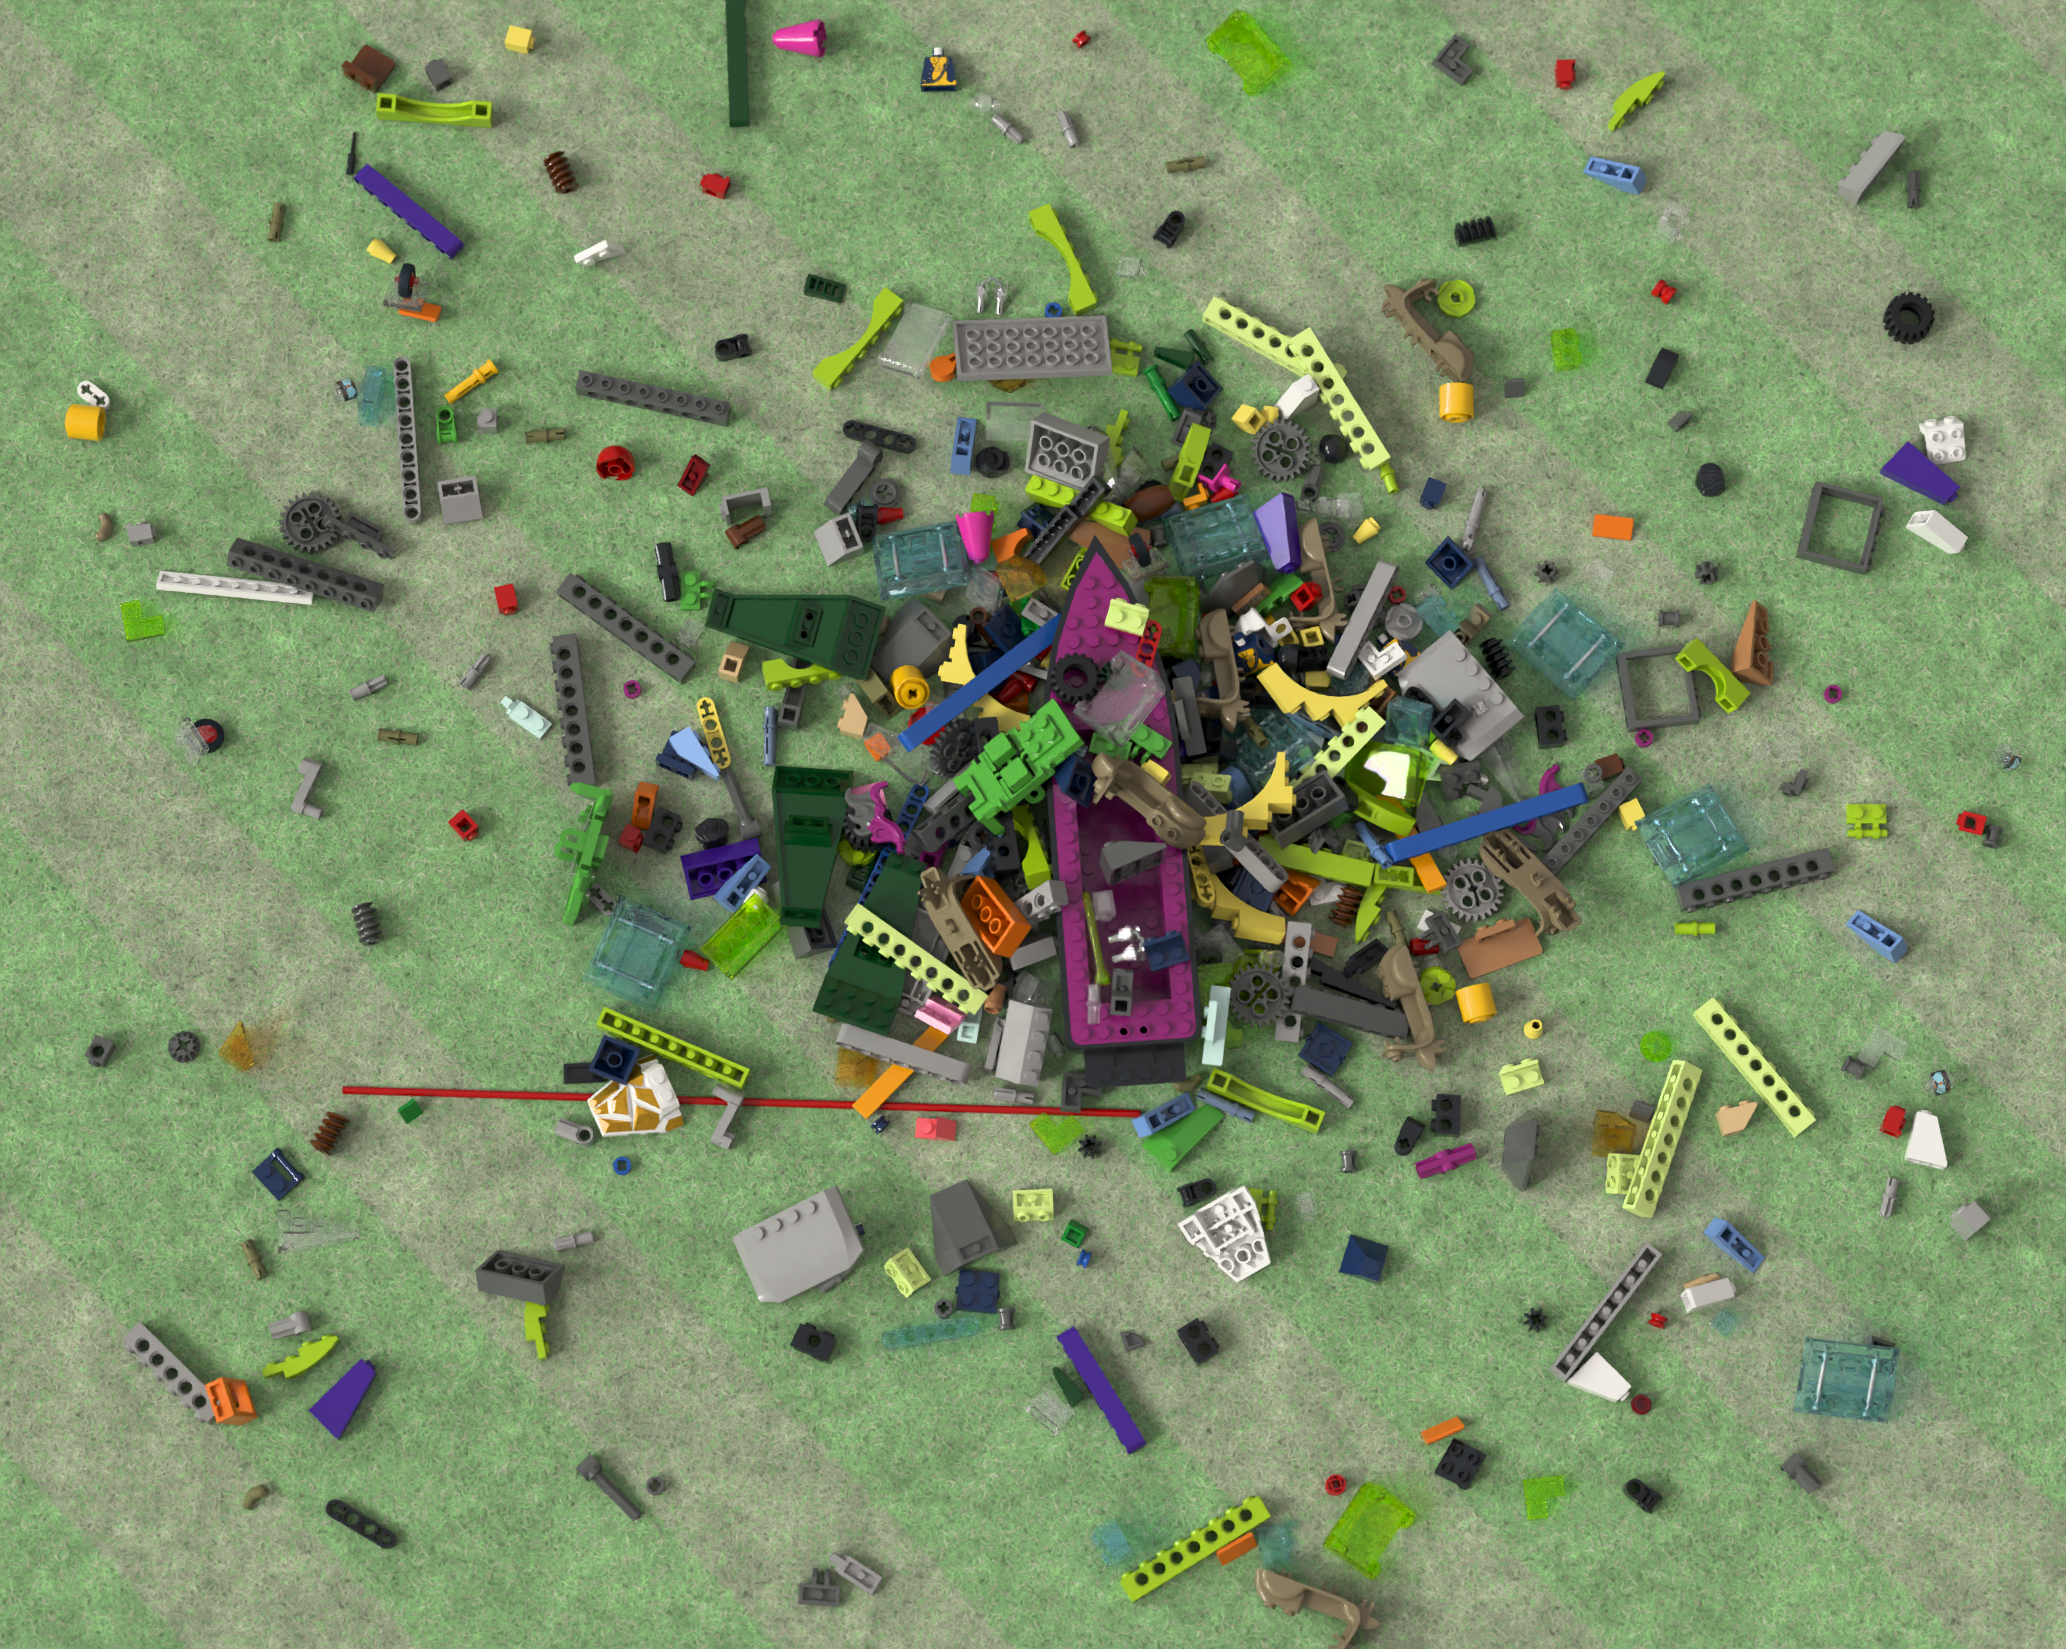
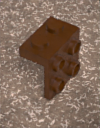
(368, 68)

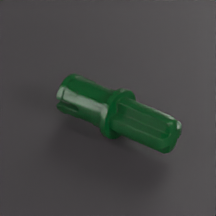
(1198, 346)

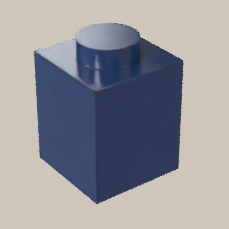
(1432, 493)

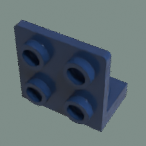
(670, 761)
(1166, 951)

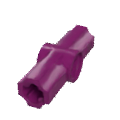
(1445, 1160)

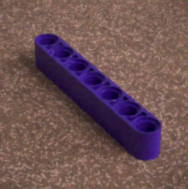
(407, 209)
(1101, 1390)

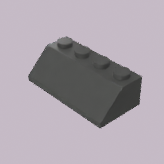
(1316, 803)
(808, 941)
(520, 1277)

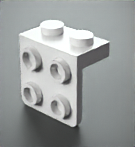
(1944, 440)

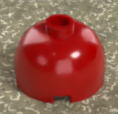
(612, 460)

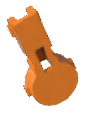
(943, 368)

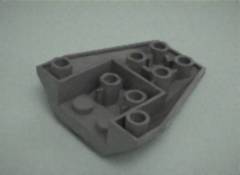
(1233, 587)
(914, 640)
(1520, 1149)
(966, 1227)

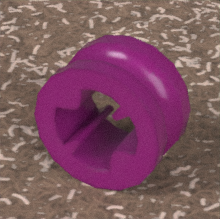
(626, 691)
(1838, 695)
(1639, 741)

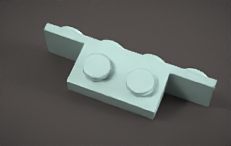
(1215, 1029)

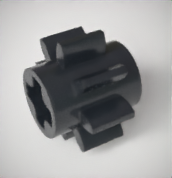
(1093, 1142)
(1529, 1321)

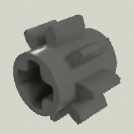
(1706, 572)
(1542, 575)

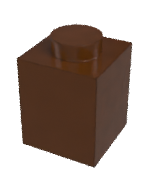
(1611, 766)

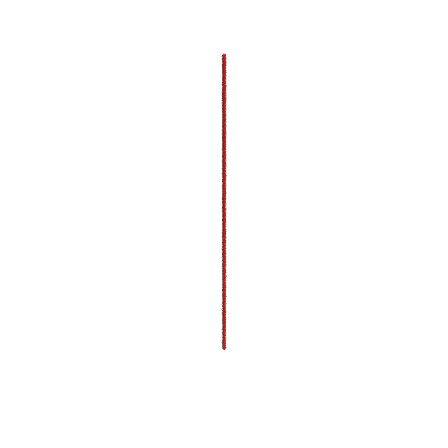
(747, 1101)

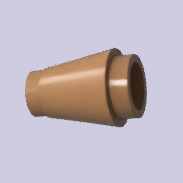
(995, 1000)

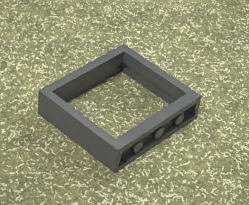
(1852, 496)
(1627, 699)

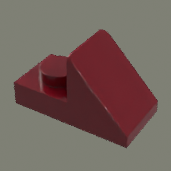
(694, 475)

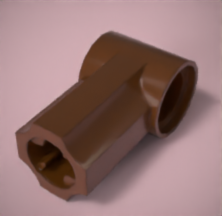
(742, 533)
(980, 624)

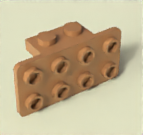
(1499, 947)

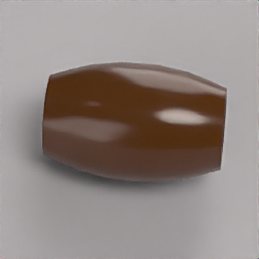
(1150, 502)

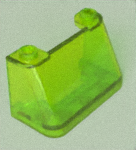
(1249, 51)
(1175, 607)
(1389, 771)
(1217, 975)
(1368, 1528)

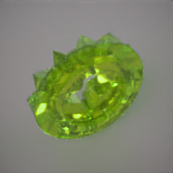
(1647, 1050)

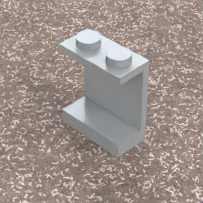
(743, 500)

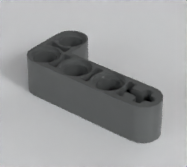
(853, 479)

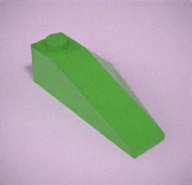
(1281, 590)
(1179, 1138)

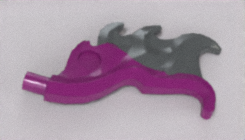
(871, 817)
(1546, 826)

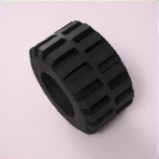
(1900, 329)
(1079, 663)
(862, 842)

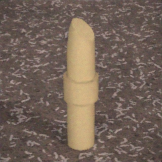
(1702, 1280)

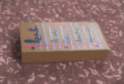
(1251, 599)

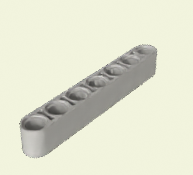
(1362, 620)
(1253, 855)
(903, 1055)

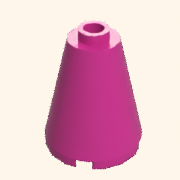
(802, 38)
(976, 534)

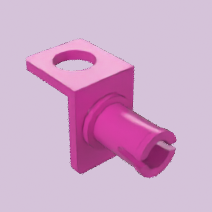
(1221, 479)

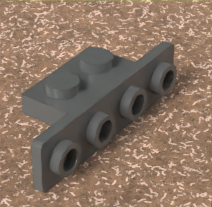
(360, 531)
(1188, 716)
(1324, 833)

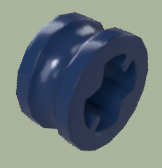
(880, 1124)

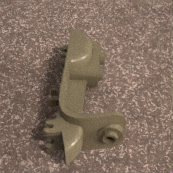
(1445, 350)
(1313, 551)
(1216, 647)
(1165, 812)
(1520, 868)
(969, 950)
(1402, 983)
(1291, 1595)

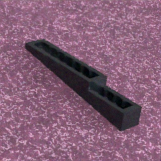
(1068, 520)
(1335, 980)

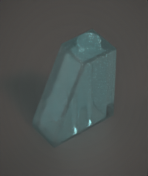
(371, 396)

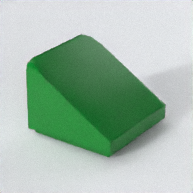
(410, 1111)
(1074, 1233)

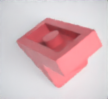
(935, 1129)

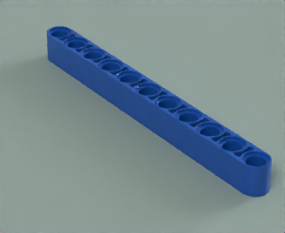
(979, 686)
(903, 819)
(1486, 822)

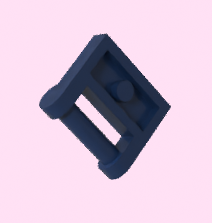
(273, 1179)

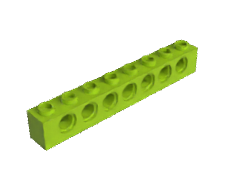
(673, 1049)
(1258, 1515)

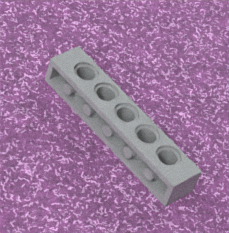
(1043, 901)
(1294, 929)
(141, 1334)

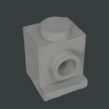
(488, 421)
(141, 533)

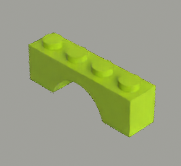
(780, 675)
(1729, 691)

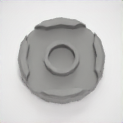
(1403, 622)

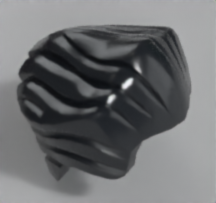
(992, 462)
(1710, 480)
(972, 634)
(712, 833)

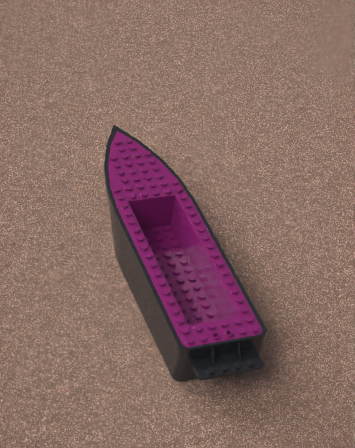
(1164, 1003)

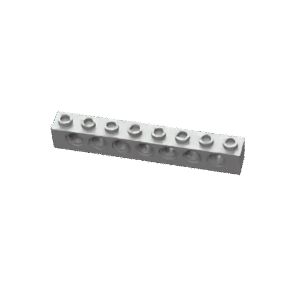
(1604, 1312)

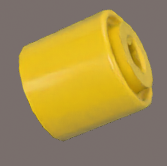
(1456, 402)
(85, 422)
(906, 679)
(1476, 1003)

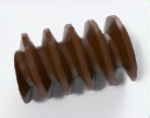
(559, 173)
(1346, 906)
(329, 1132)

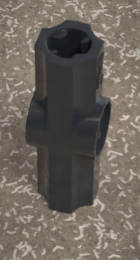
(667, 572)

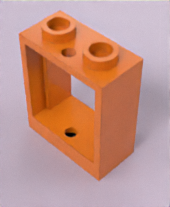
(229, 1393)

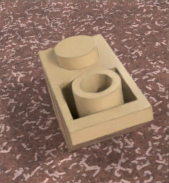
(733, 662)
(854, 719)
(1735, 1119)

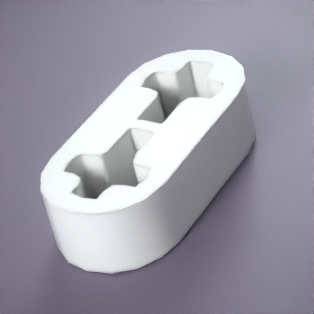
(90, 399)

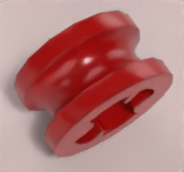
(1081, 39)
(1391, 597)
(1657, 1320)

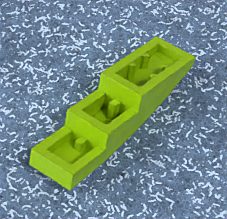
(1401, 878)

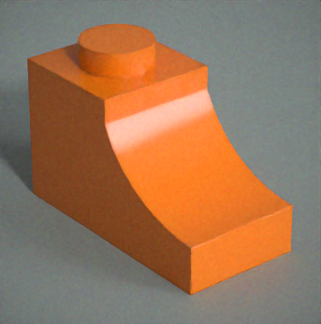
(1011, 544)
(644, 805)

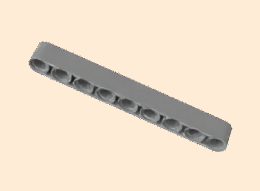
(404, 432)

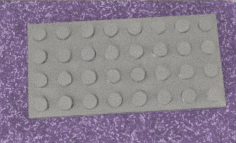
(1032, 348)

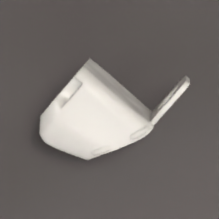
(1254, 623)

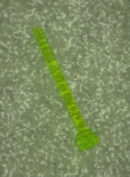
(1102, 976)

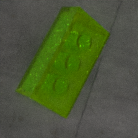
(742, 936)

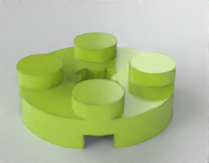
(1455, 288)
(853, 856)
(1441, 976)

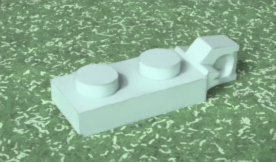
(526, 717)

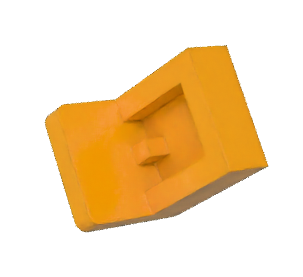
(1196, 501)

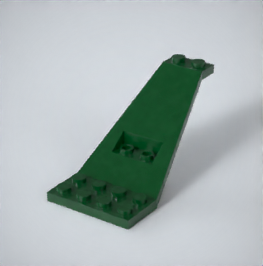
(837, 636)
(808, 832)
(862, 986)

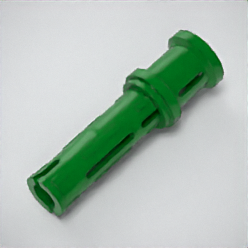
(1158, 385)

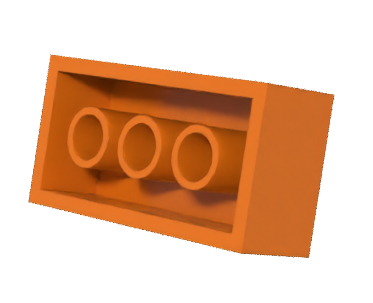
(994, 916)

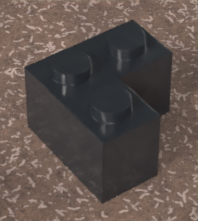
(1219, 748)

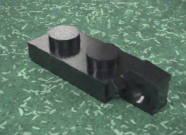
(1365, 958)

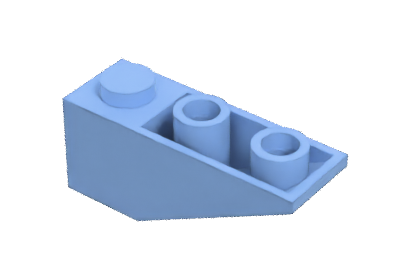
(688, 749)

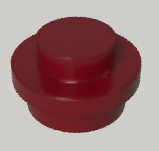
(1641, 1404)

